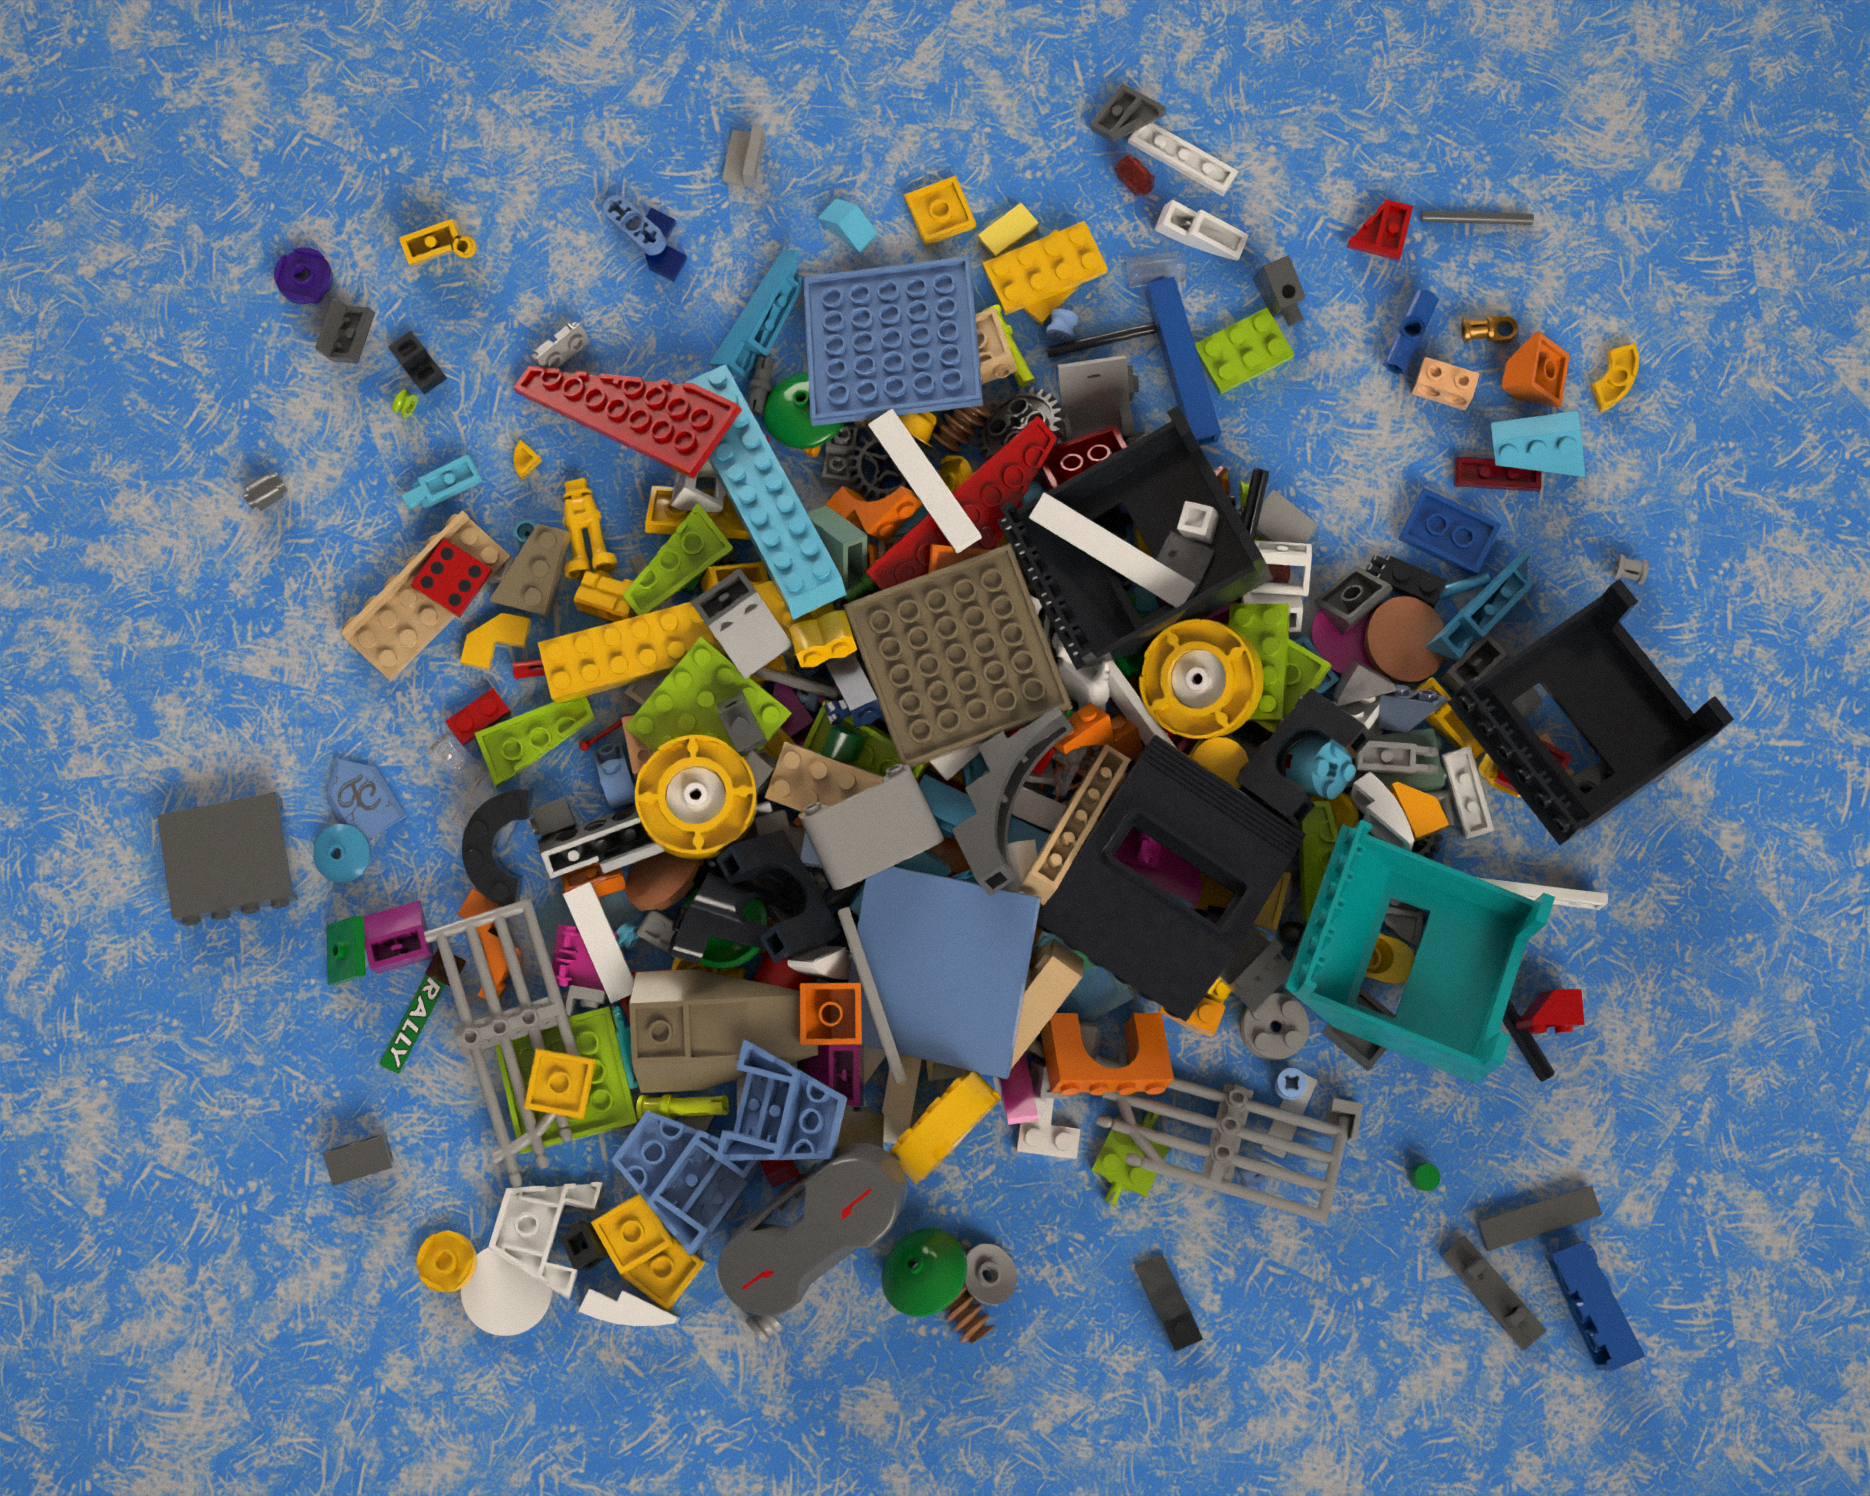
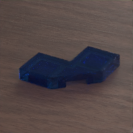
(669, 261)

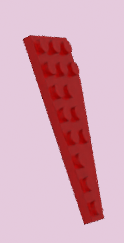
(654, 418)
(994, 484)

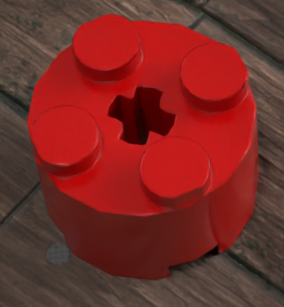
(780, 974)

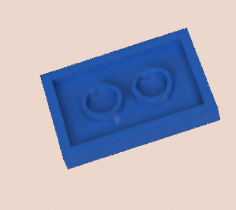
(1449, 531)

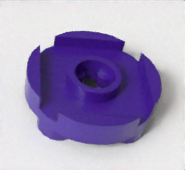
(295, 263)

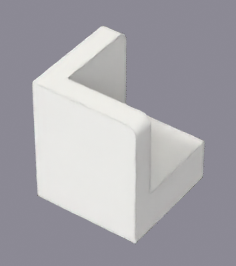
(1198, 522)

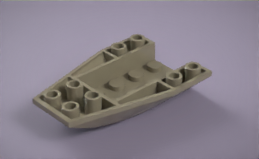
(694, 1022)

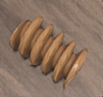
(959, 425)
(968, 1318)

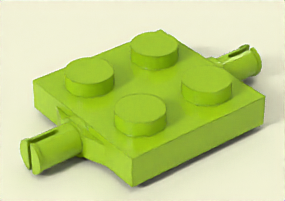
(1120, 1174)

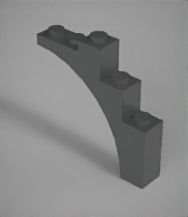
(993, 795)

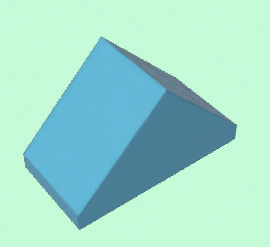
(848, 224)

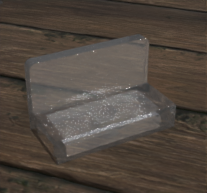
(1144, 268)

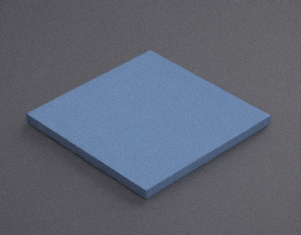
(892, 341)
(946, 967)

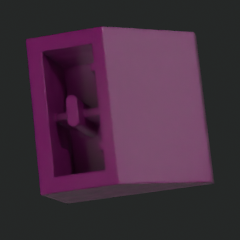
(396, 938)
(840, 1069)

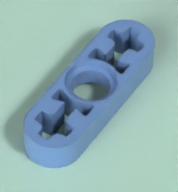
(630, 215)

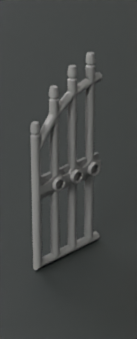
(507, 1025)
(1226, 1136)

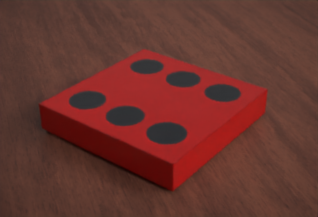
(451, 578)

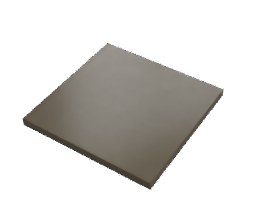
(957, 656)

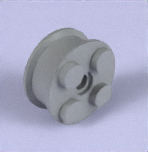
(1292, 1025)

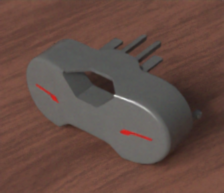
(847, 1207)

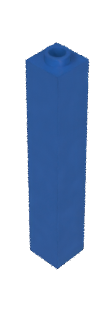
(1182, 359)

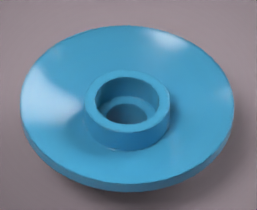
(354, 853)

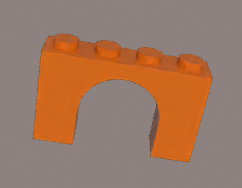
(1074, 1071)

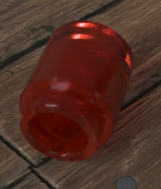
(1135, 175)

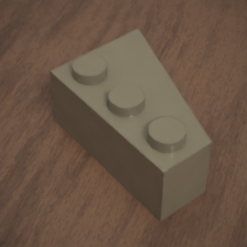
(535, 572)

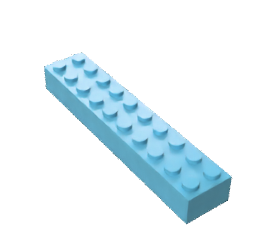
(770, 507)

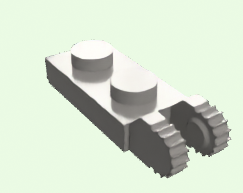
(1395, 758)

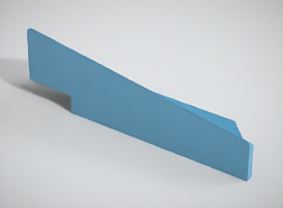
(762, 317)
(1484, 609)

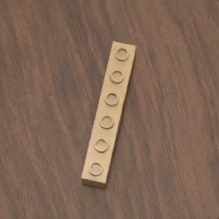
(1074, 824)

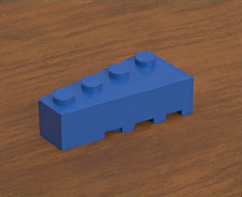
(1594, 1307)

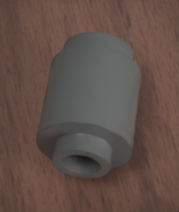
(264, 491)

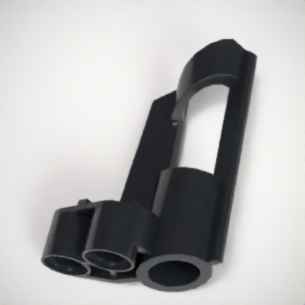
(719, 913)

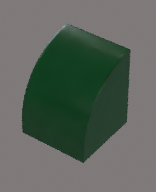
(844, 742)

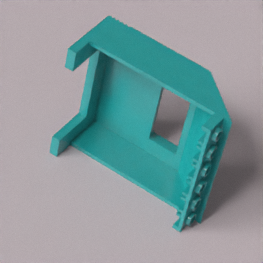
(1460, 967)

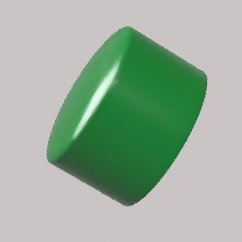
(1424, 1177)

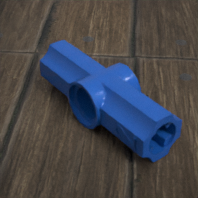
(1405, 345)

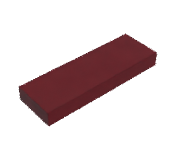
(1485, 474)

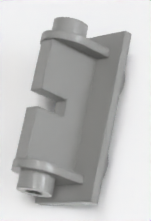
(569, 342)

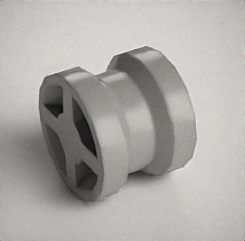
(764, 1326)

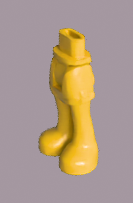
(579, 514)

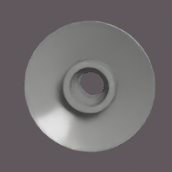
(999, 1272)

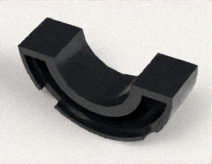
(481, 850)

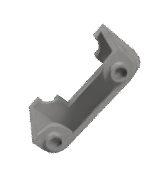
(871, 828)

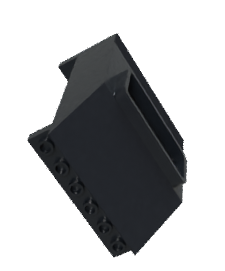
(1153, 484)
(1611, 699)
(1139, 927)

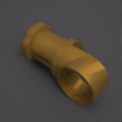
(1487, 329)

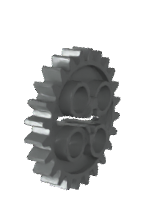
(1014, 414)

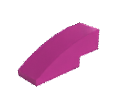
(1018, 1094)

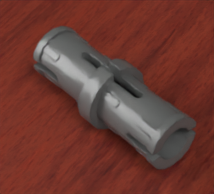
(760, 385)

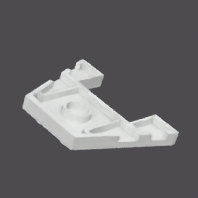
(529, 1225)

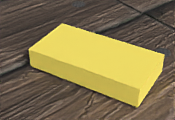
(1008, 230)

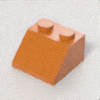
(830, 1014)

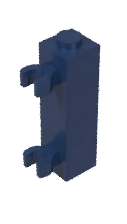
(854, 690)

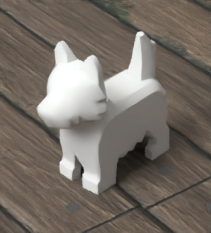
(1083, 684)

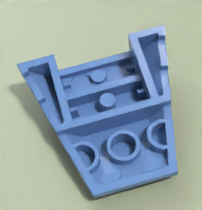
(781, 1113)
(680, 1179)

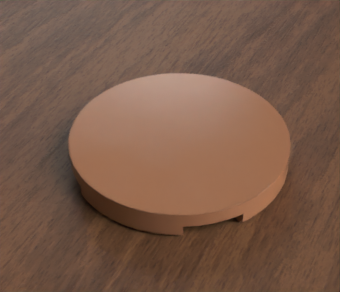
(1398, 639)
(660, 881)

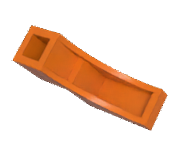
(877, 517)
(1094, 727)
(476, 904)

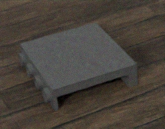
(226, 859)

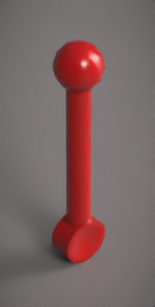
(584, 745)

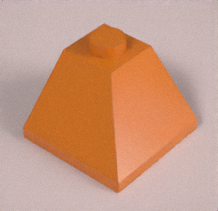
(1537, 372)

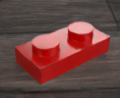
(477, 716)

